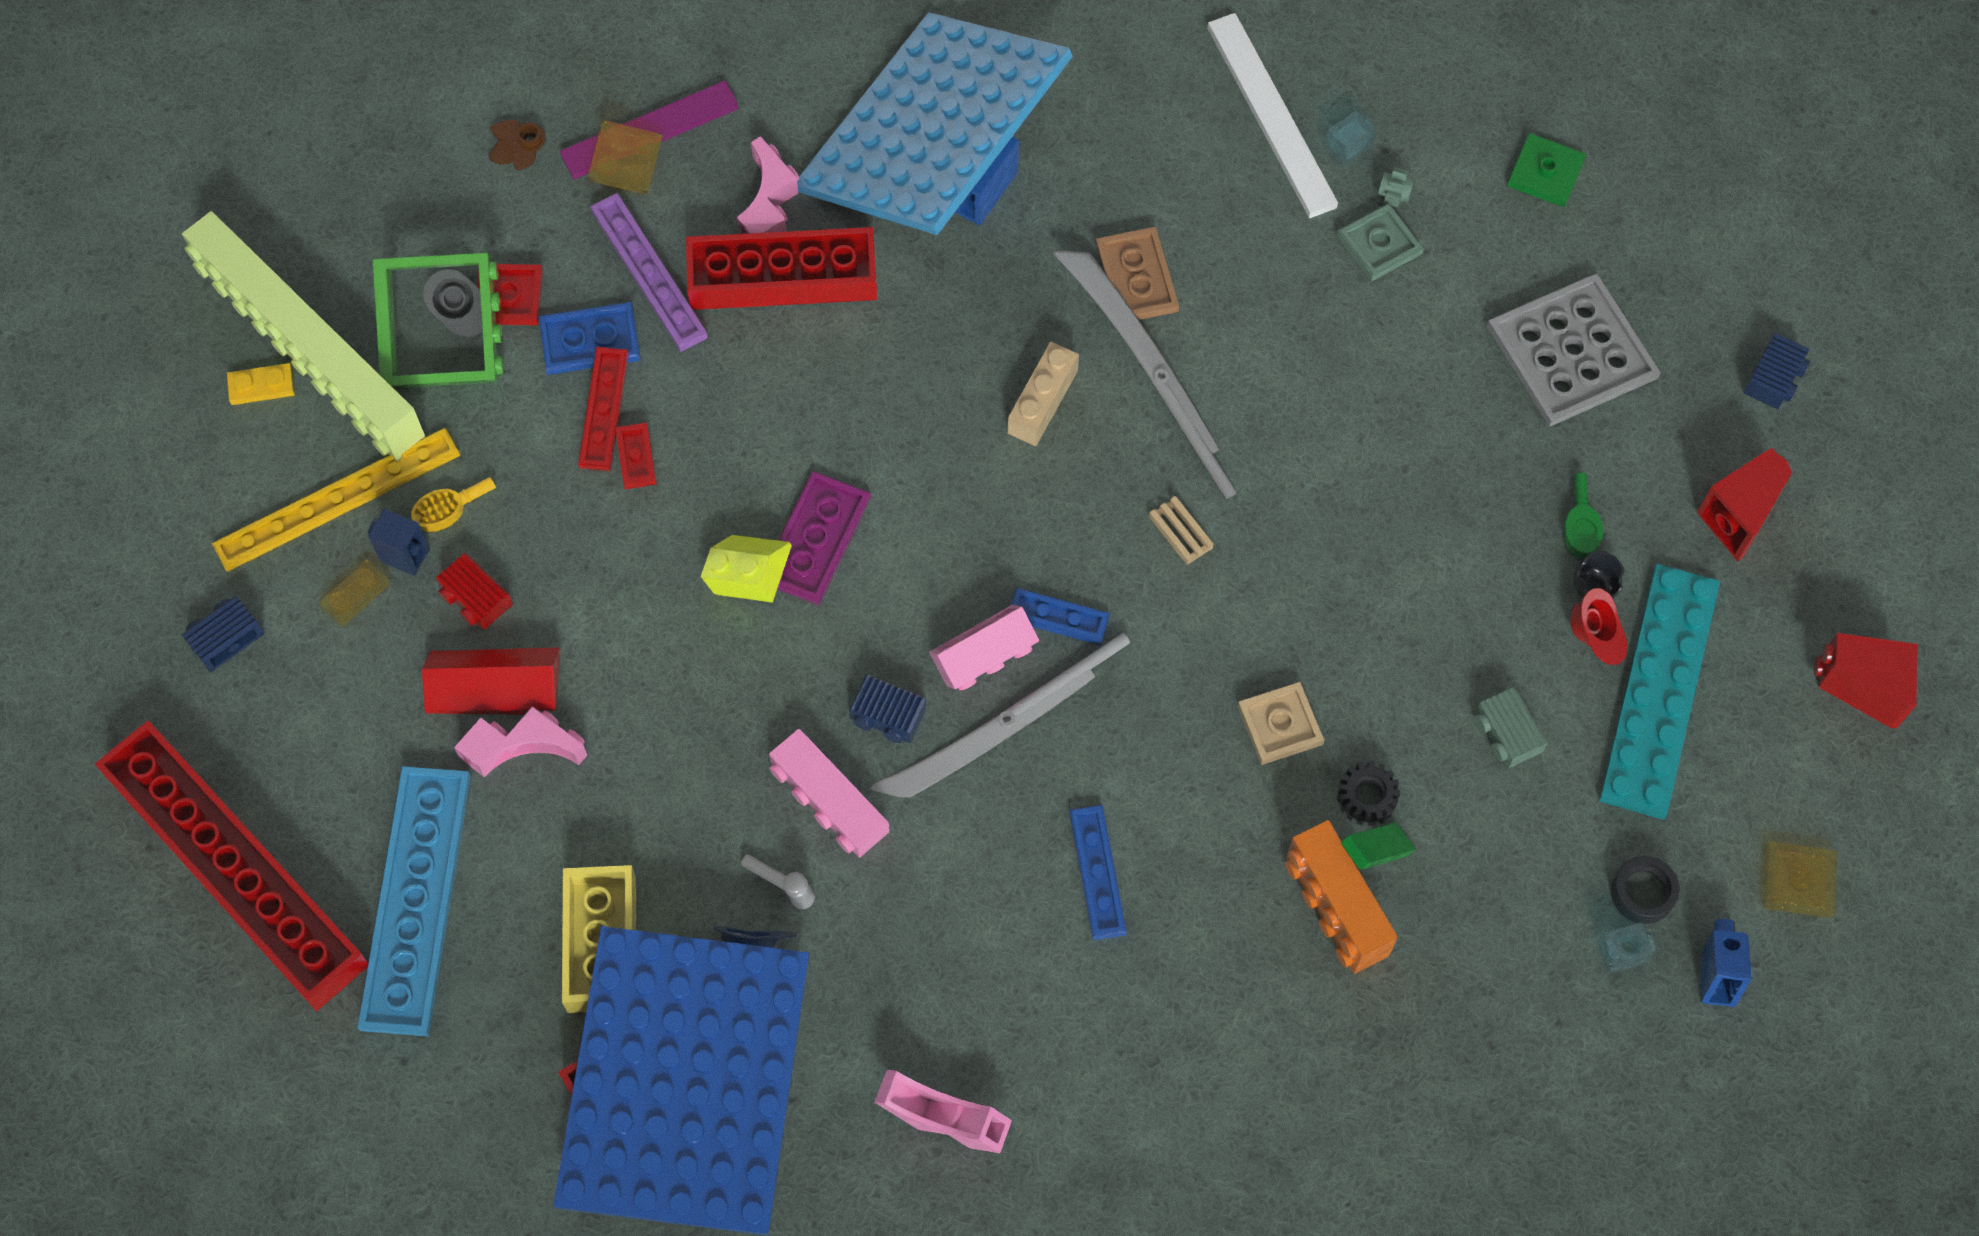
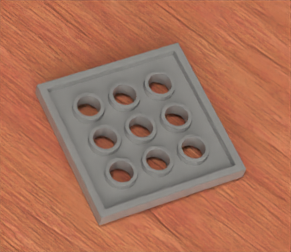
(1583, 393)

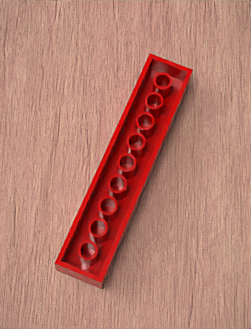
(232, 865)

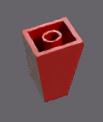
(1743, 500)
(1871, 675)

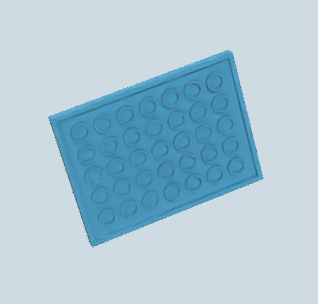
(933, 122)

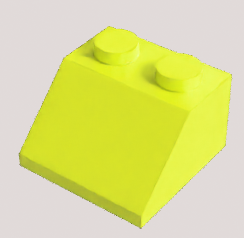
(746, 567)

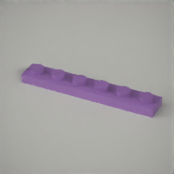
(649, 272)

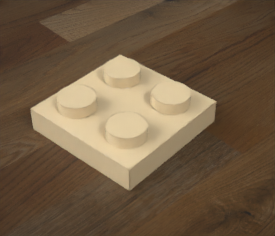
(1280, 723)

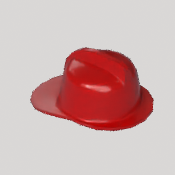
(1598, 626)

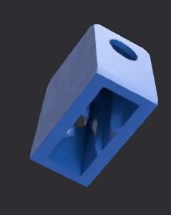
(1725, 965)

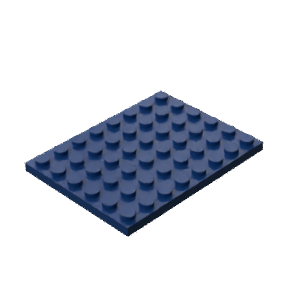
(682, 1081)

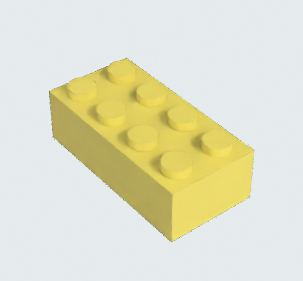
(591, 900)

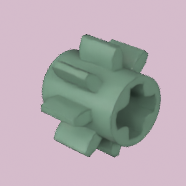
(1396, 187)

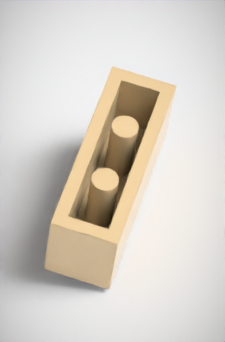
(1043, 393)

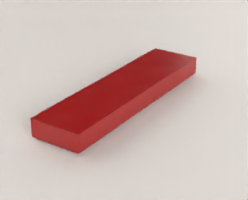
(603, 408)

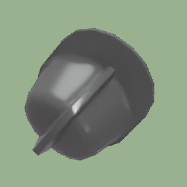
(454, 302)

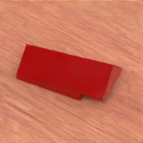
(491, 681)

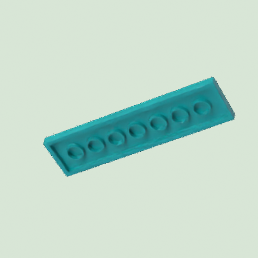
(1660, 692)

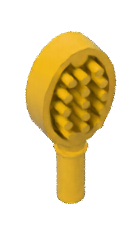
(445, 506)

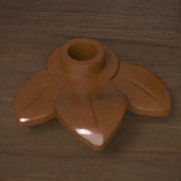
(513, 143)

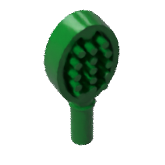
(1583, 524)

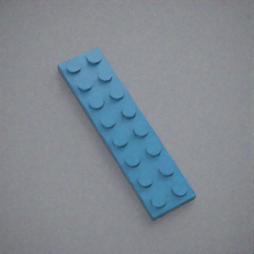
(414, 902)

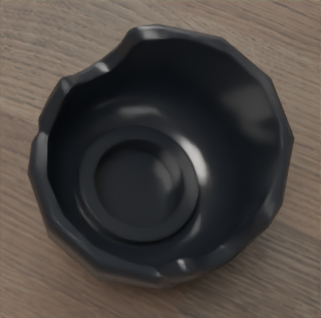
(1602, 569)

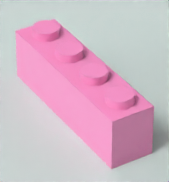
(828, 793)

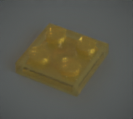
(625, 157)

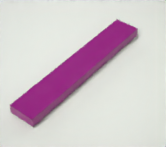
(667, 120)

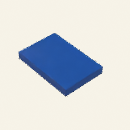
(572, 336)

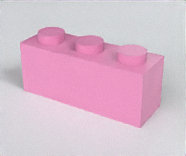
(984, 647)

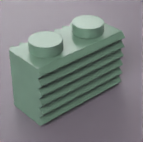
(1510, 728)

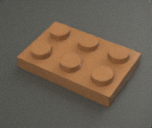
(1139, 271)

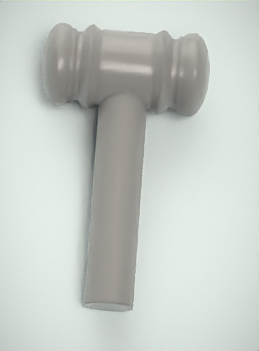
(794, 883)

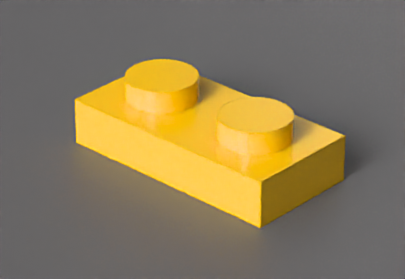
(260, 384)

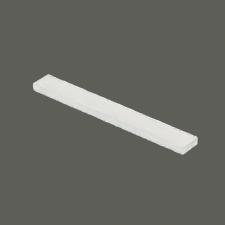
(1272, 115)

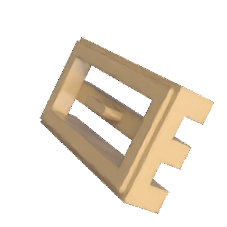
(1166, 509)

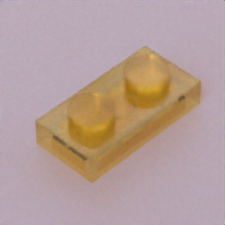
(354, 593)

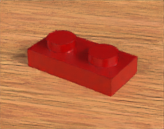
(635, 456)

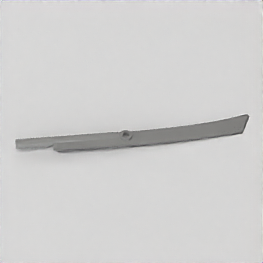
(1105, 294)
(976, 743)

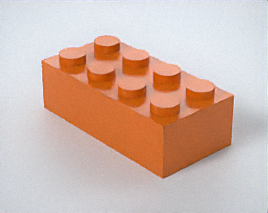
(1340, 898)

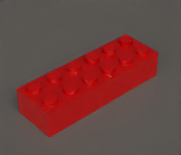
(781, 268)

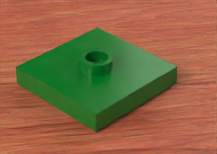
(1546, 170)

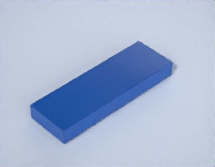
(1062, 616)

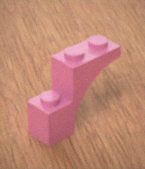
(777, 187)
(537, 732)
(933, 1111)

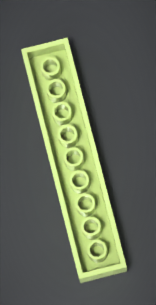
(303, 336)

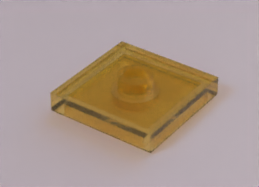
(1800, 879)

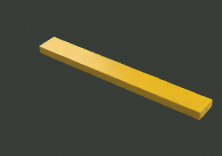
(334, 500)

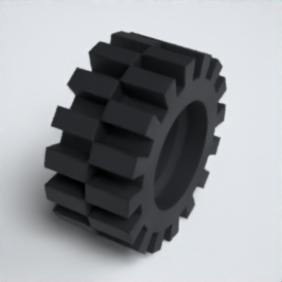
(1377, 777)

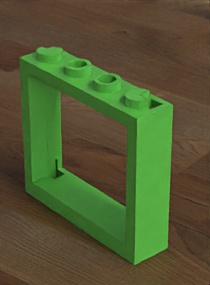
(386, 323)

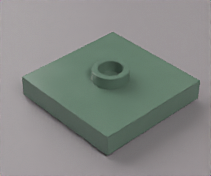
(1380, 242)

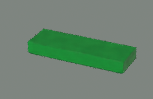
(1378, 846)

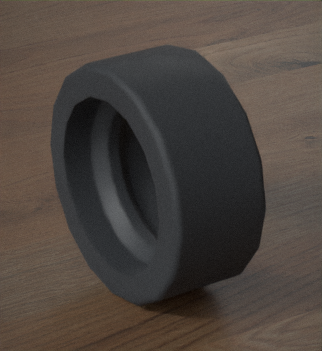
(1657, 868)

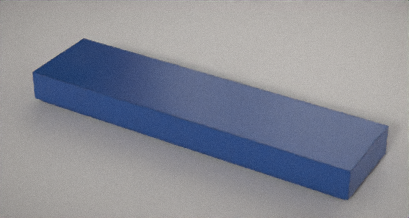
(1097, 872)

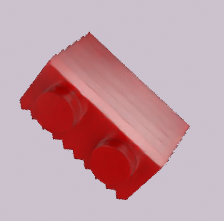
(473, 591)

